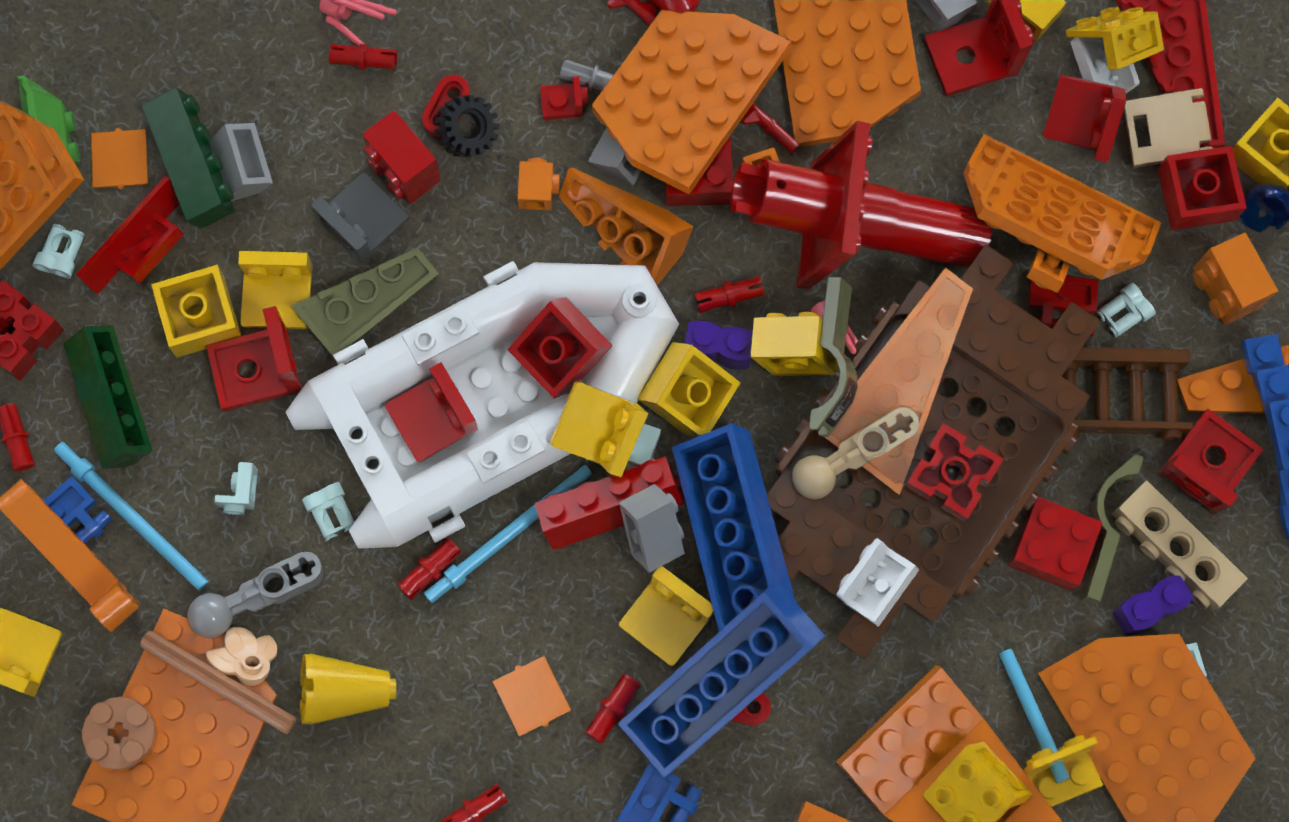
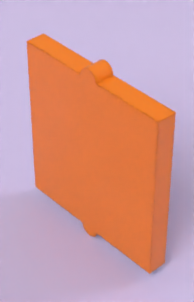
(119, 158)
(531, 696)

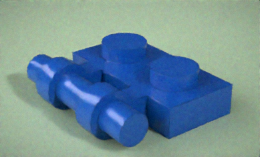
(72, 503)
(653, 795)

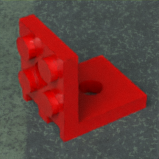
(996, 41)
(274, 359)
(1207, 482)

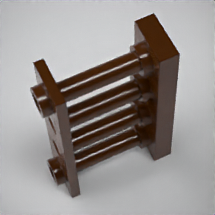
(1135, 363)

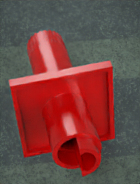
(845, 212)

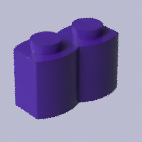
(725, 346)
(1150, 606)

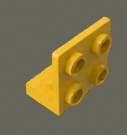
(1125, 34)
(276, 281)
(599, 427)
(667, 616)
(25, 651)
(1078, 764)
(976, 787)

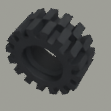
(484, 126)

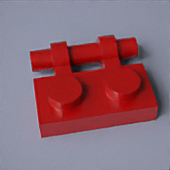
(1074, 289)

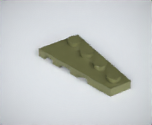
(357, 305)

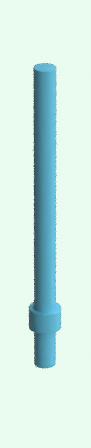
(84, 471)
(456, 575)

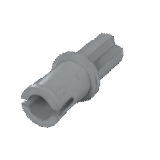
(588, 76)

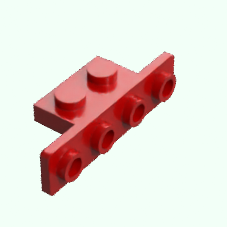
(137, 242)

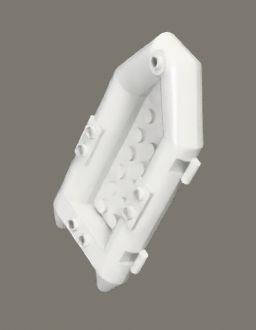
(508, 403)

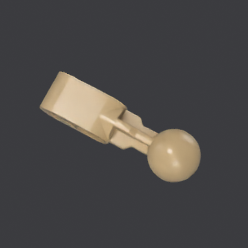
(816, 476)

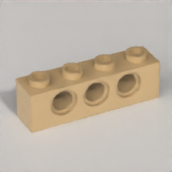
(1223, 575)

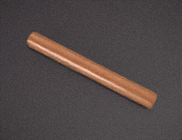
(218, 682)

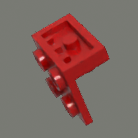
(1085, 114)
(432, 415)

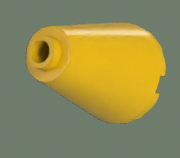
(341, 688)

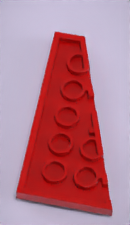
(1186, 56)

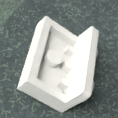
(1093, 64)
(876, 582)

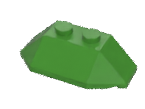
(49, 110)

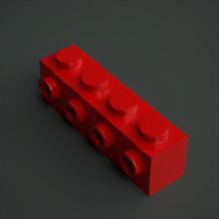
(595, 505)

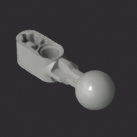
(212, 614)

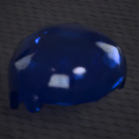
(1273, 200)

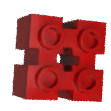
(32, 330)
(975, 469)

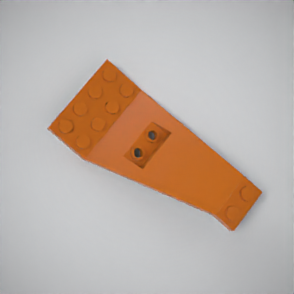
(917, 743)

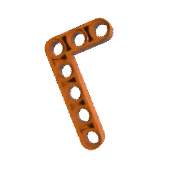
(69, 555)

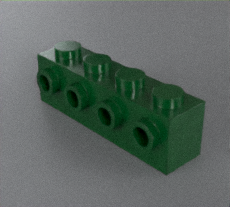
(189, 158)
(107, 396)

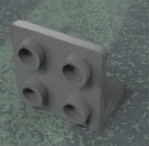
(360, 216)

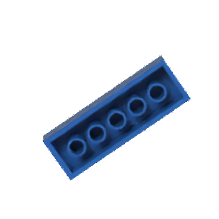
(730, 519)
(721, 679)

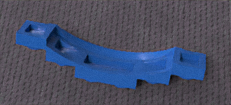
(1271, 378)

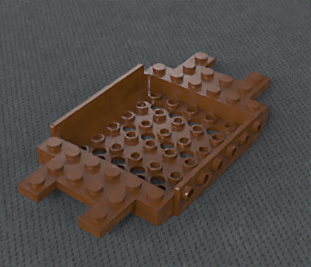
(1018, 374)

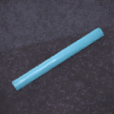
(1032, 711)

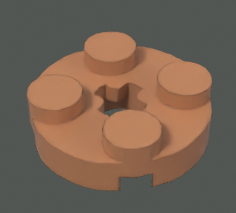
(104, 718)

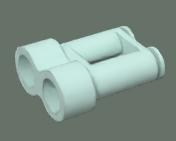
(53, 262)
(1136, 304)
(324, 499)

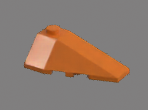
(630, 225)

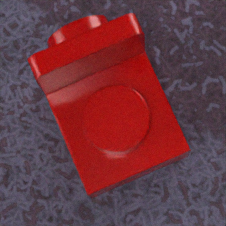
(563, 100)

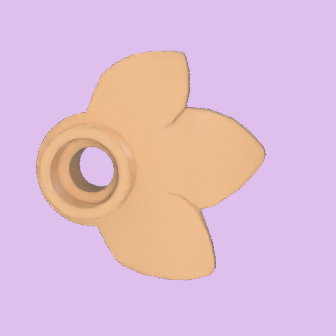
(242, 651)

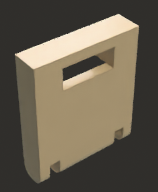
(1172, 124)

